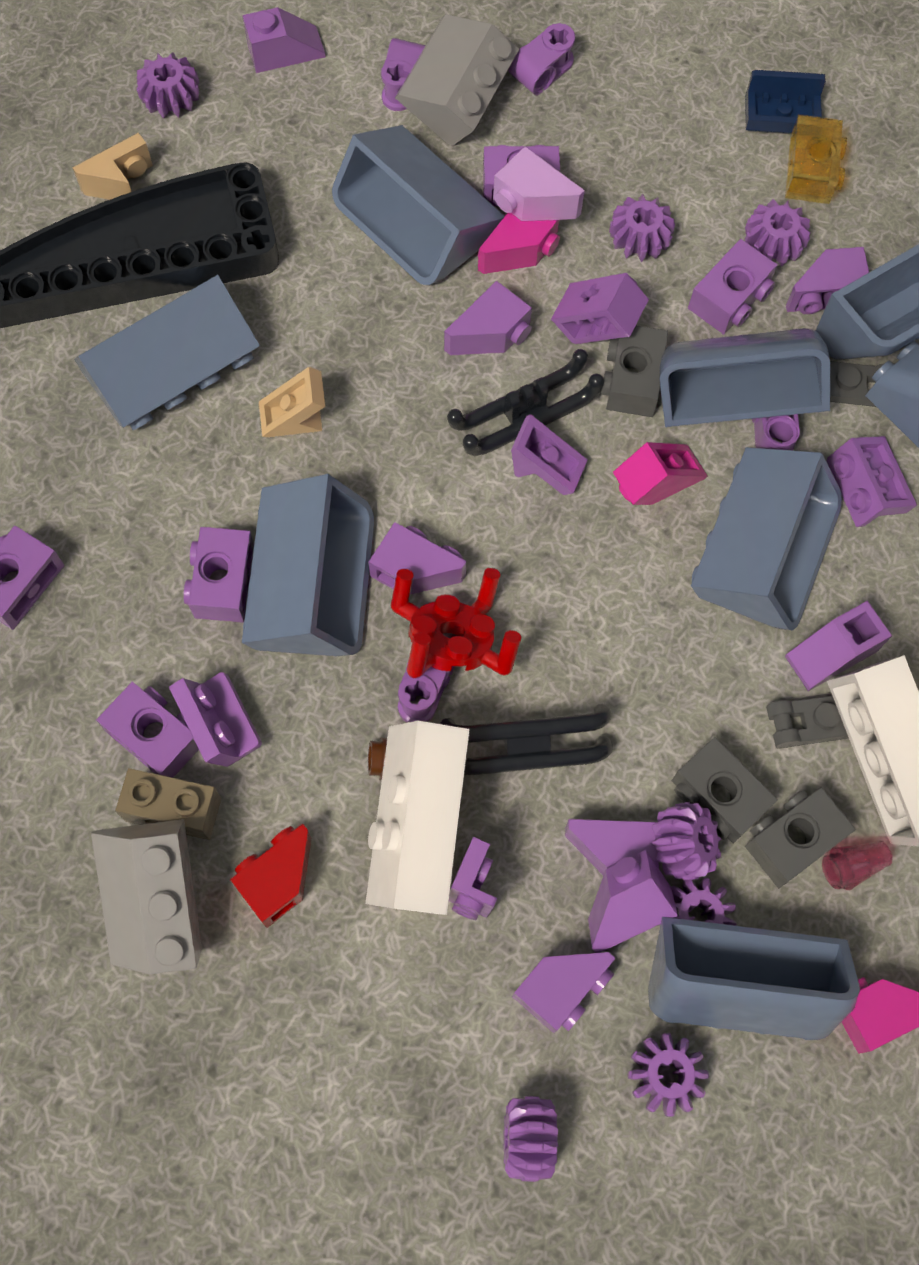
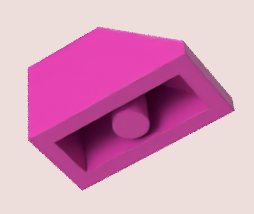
(517, 244)
(658, 472)
(881, 1014)

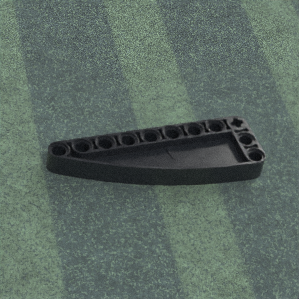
(138, 233)

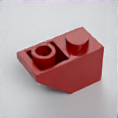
(277, 877)

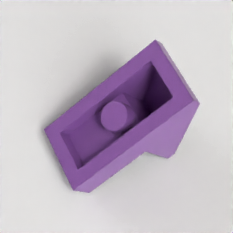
(546, 455)

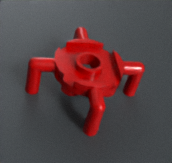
(449, 615)

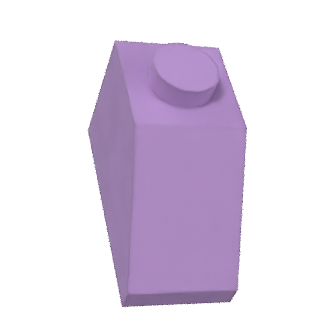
(536, 190)

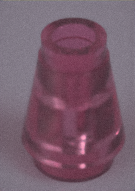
(855, 864)

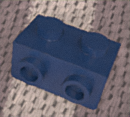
(778, 98)

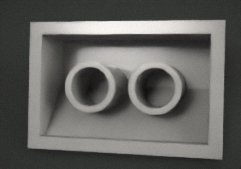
(457, 76)
(148, 897)

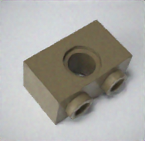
(159, 798)

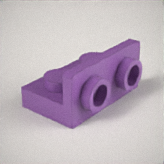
(870, 479)
(216, 719)
(466, 887)

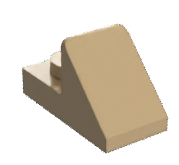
(108, 171)
(294, 406)

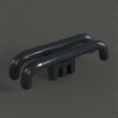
(526, 401)
(530, 742)

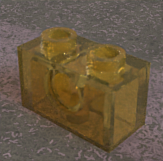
(815, 159)

